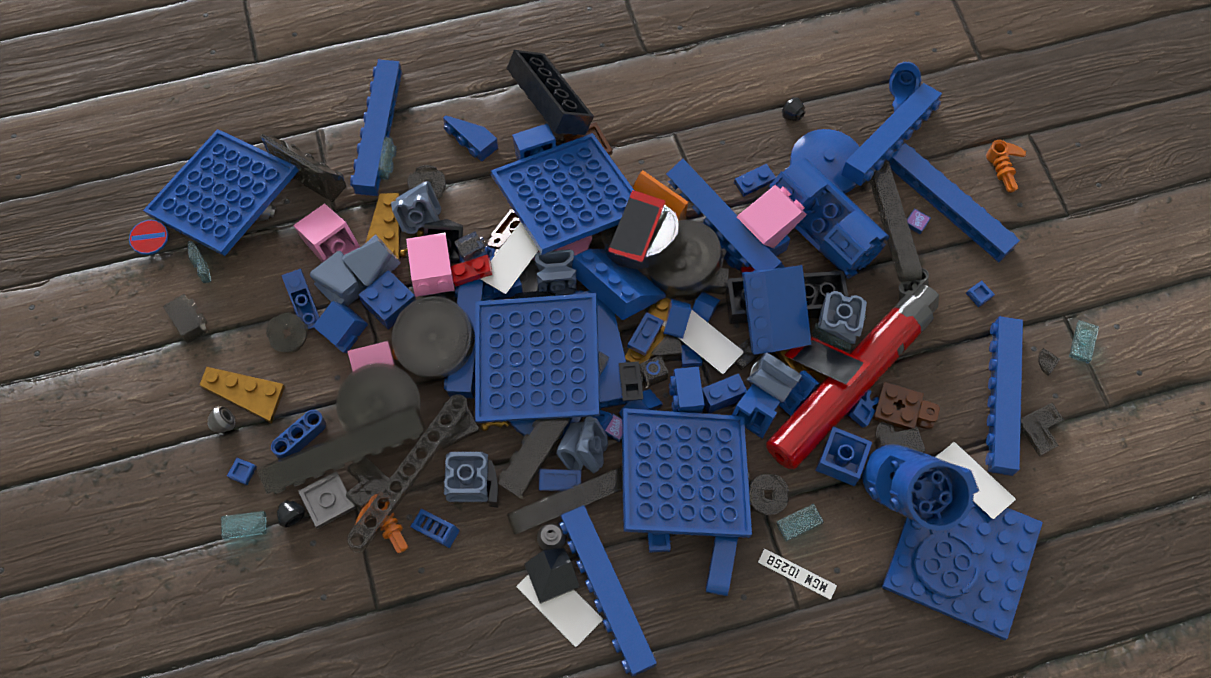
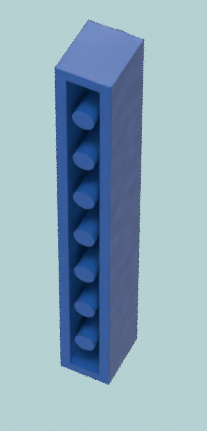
(376, 127)
(891, 134)
(953, 202)
(722, 218)
(463, 380)
(1005, 396)
(608, 592)

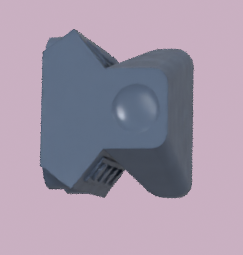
(416, 208)
(371, 260)
(556, 272)
(337, 280)
(842, 316)
(774, 377)
(583, 445)
(466, 477)

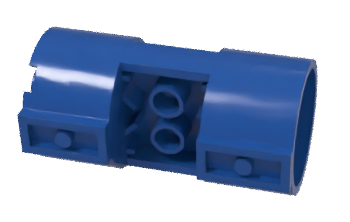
(832, 219)
(920, 486)

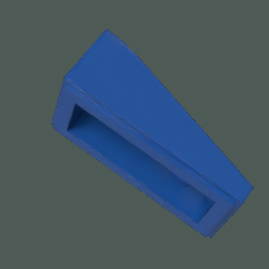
(445, 536)

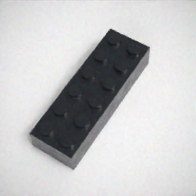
(550, 93)
(815, 287)

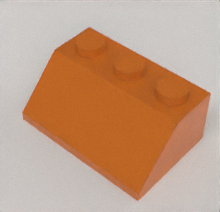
(648, 185)

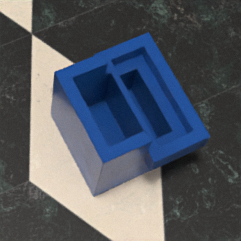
(340, 325)
(758, 410)

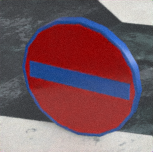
(148, 237)

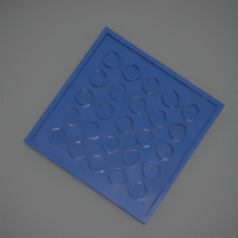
(221, 191)
(565, 192)
(537, 358)
(685, 473)
(1004, 556)

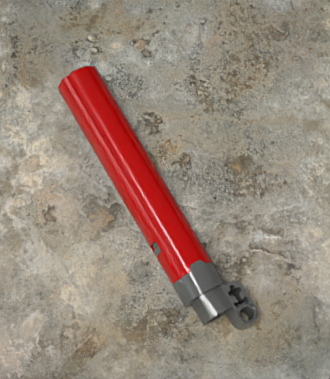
(835, 399)

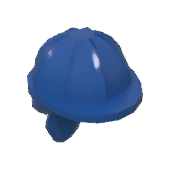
(904, 82)

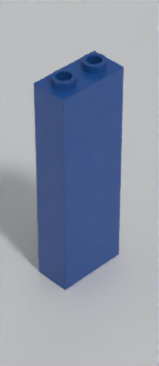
(610, 345)

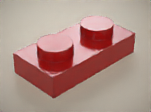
(471, 270)

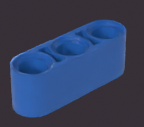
(303, 425)
(721, 565)

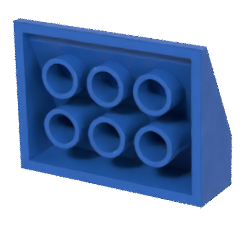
(618, 287)
(776, 309)

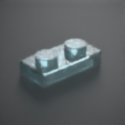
(386, 164)
(1084, 341)
(799, 522)
(243, 525)

